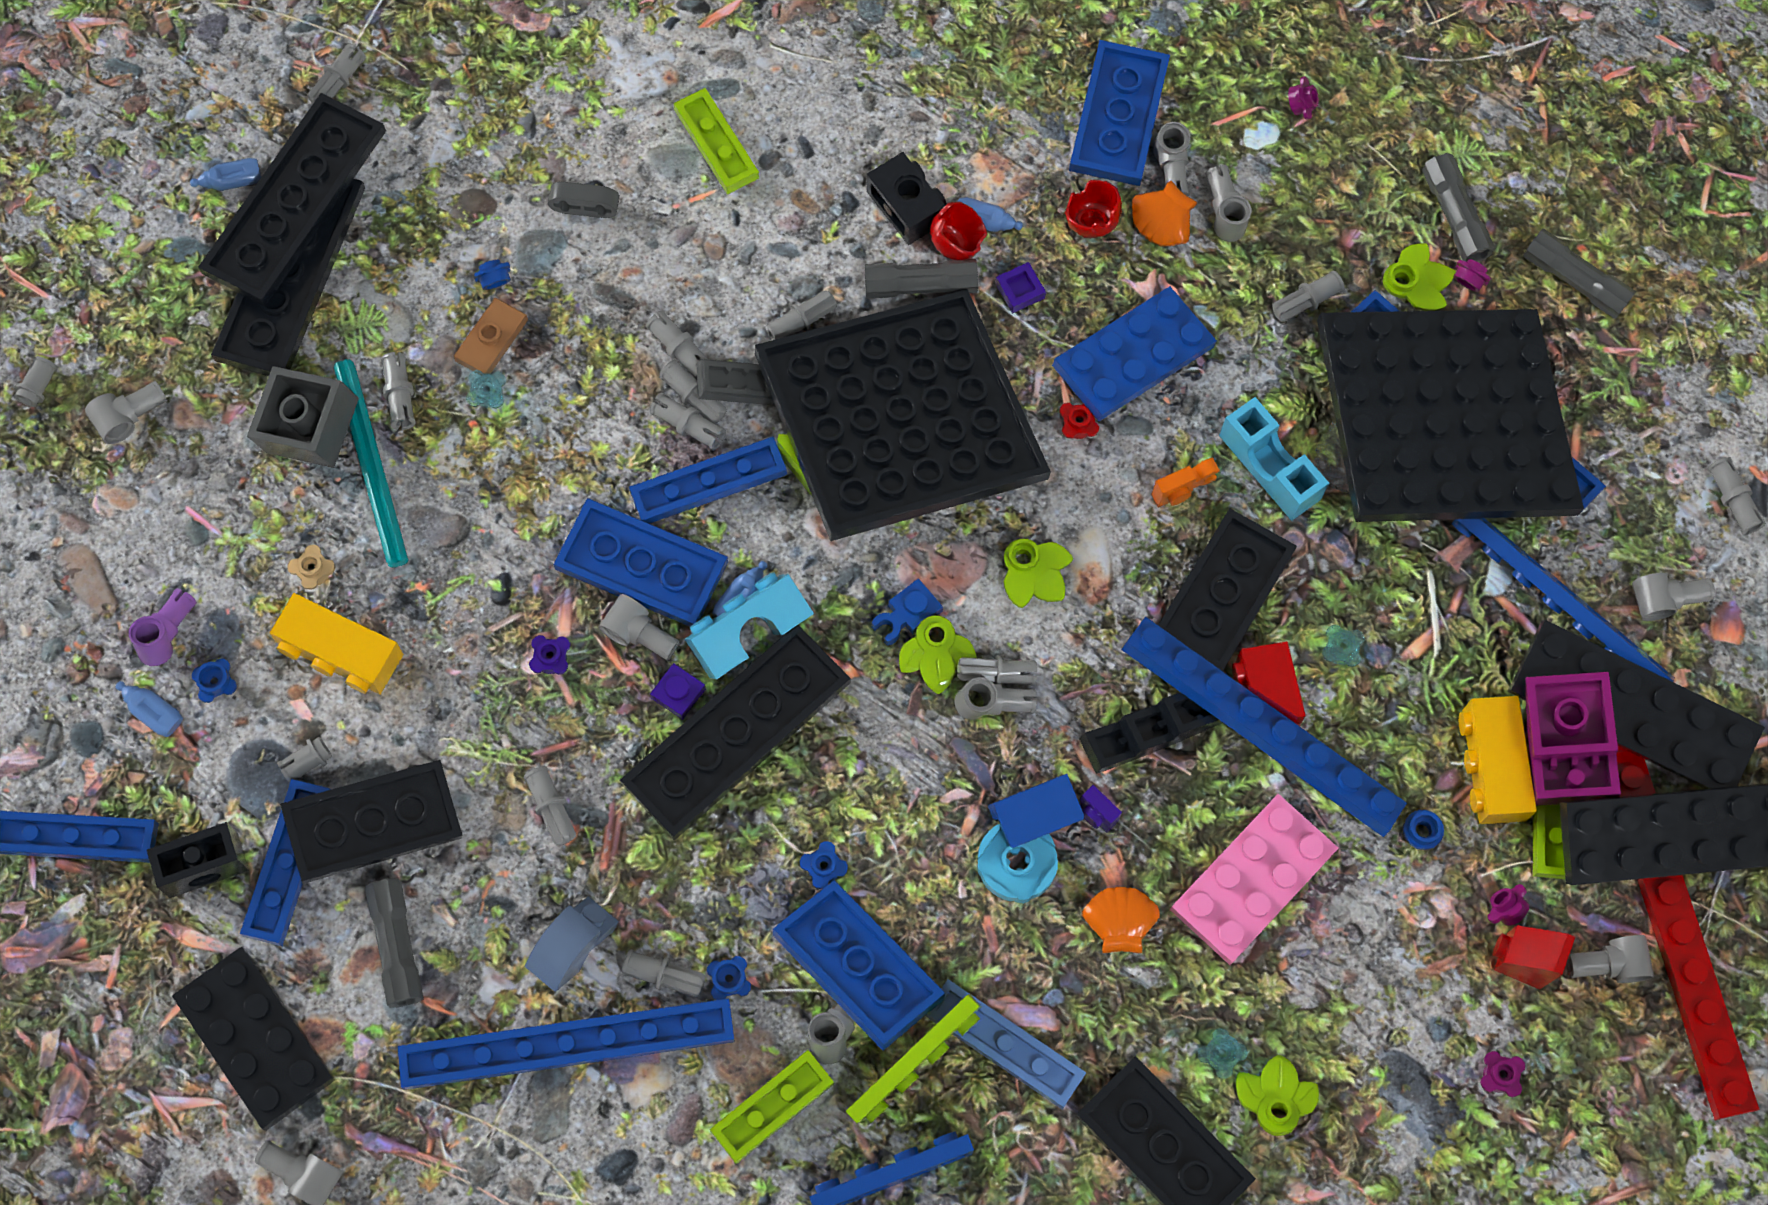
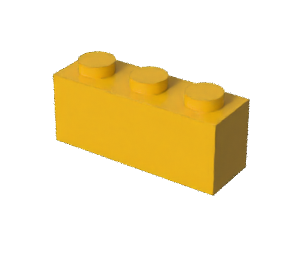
(336, 645)
(1497, 760)

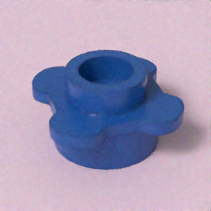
(493, 274)
(203, 674)
(827, 854)
(735, 968)

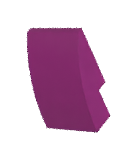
(1571, 738)

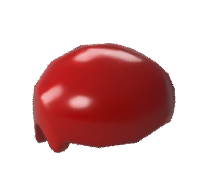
(1094, 210)
(957, 231)

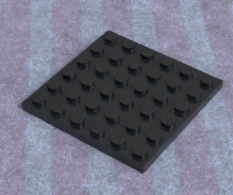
(900, 414)
(1448, 415)

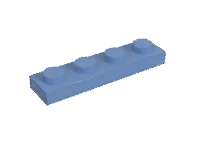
(1014, 1049)

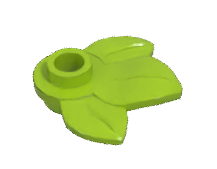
(1423, 278)
(1039, 575)
(935, 659)
(1277, 1089)

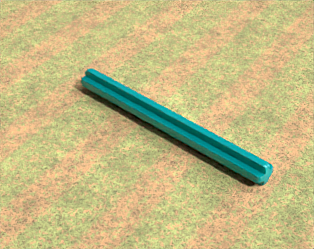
(373, 470)

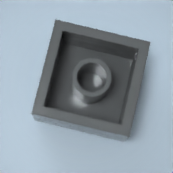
(303, 416)

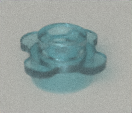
(493, 397)
(1341, 656)
(1234, 1053)

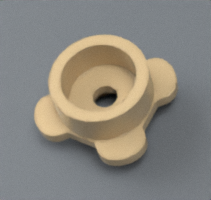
(311, 578)

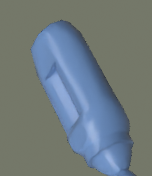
(229, 175)
(992, 215)
(740, 585)
(150, 709)

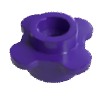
(555, 664)

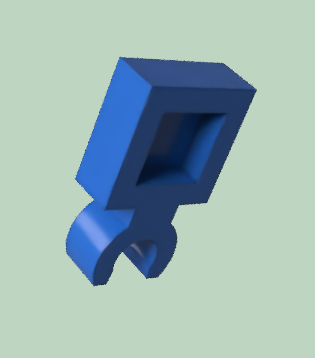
(908, 610)

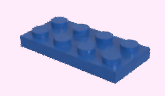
(1119, 113)
(1134, 353)
(641, 562)
(858, 965)

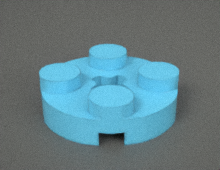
(1016, 884)

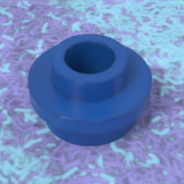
(1433, 824)

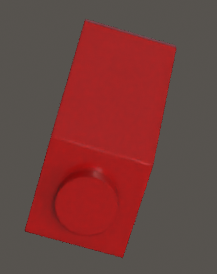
(1272, 677)
(1532, 955)

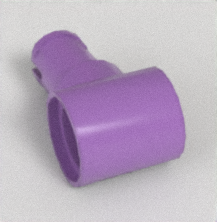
(161, 627)

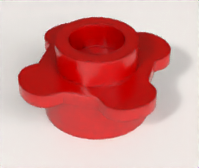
(1074, 429)

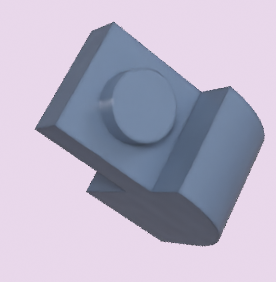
(569, 941)

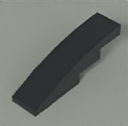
(1146, 732)

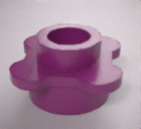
(1303, 98)
(1471, 275)
(1509, 906)
(1494, 1082)

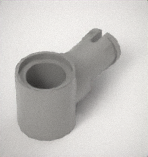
(1173, 160)
(1228, 203)
(116, 416)
(1663, 597)
(629, 622)
(995, 699)
(1622, 959)
(835, 1023)
(306, 1176)

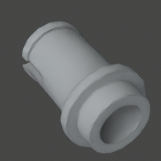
(35, 382)
(305, 759)

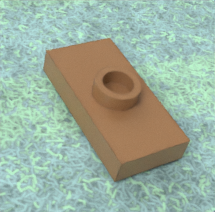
(490, 337)

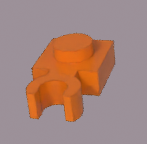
(1179, 485)

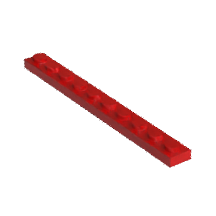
(1691, 973)

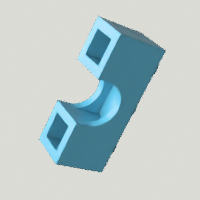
(1255, 442)
(718, 640)

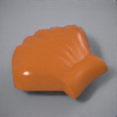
(1163, 215)
(1121, 918)

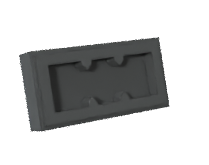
(732, 382)

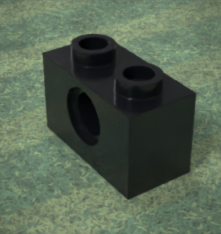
(909, 216)
(197, 860)

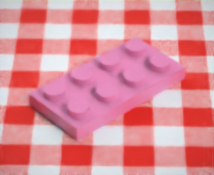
(1254, 879)

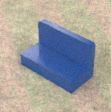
(1037, 811)

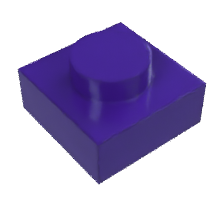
(1020, 287)
(678, 691)
(1099, 810)

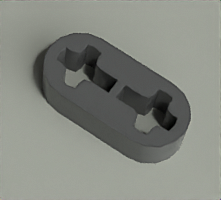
(583, 199)

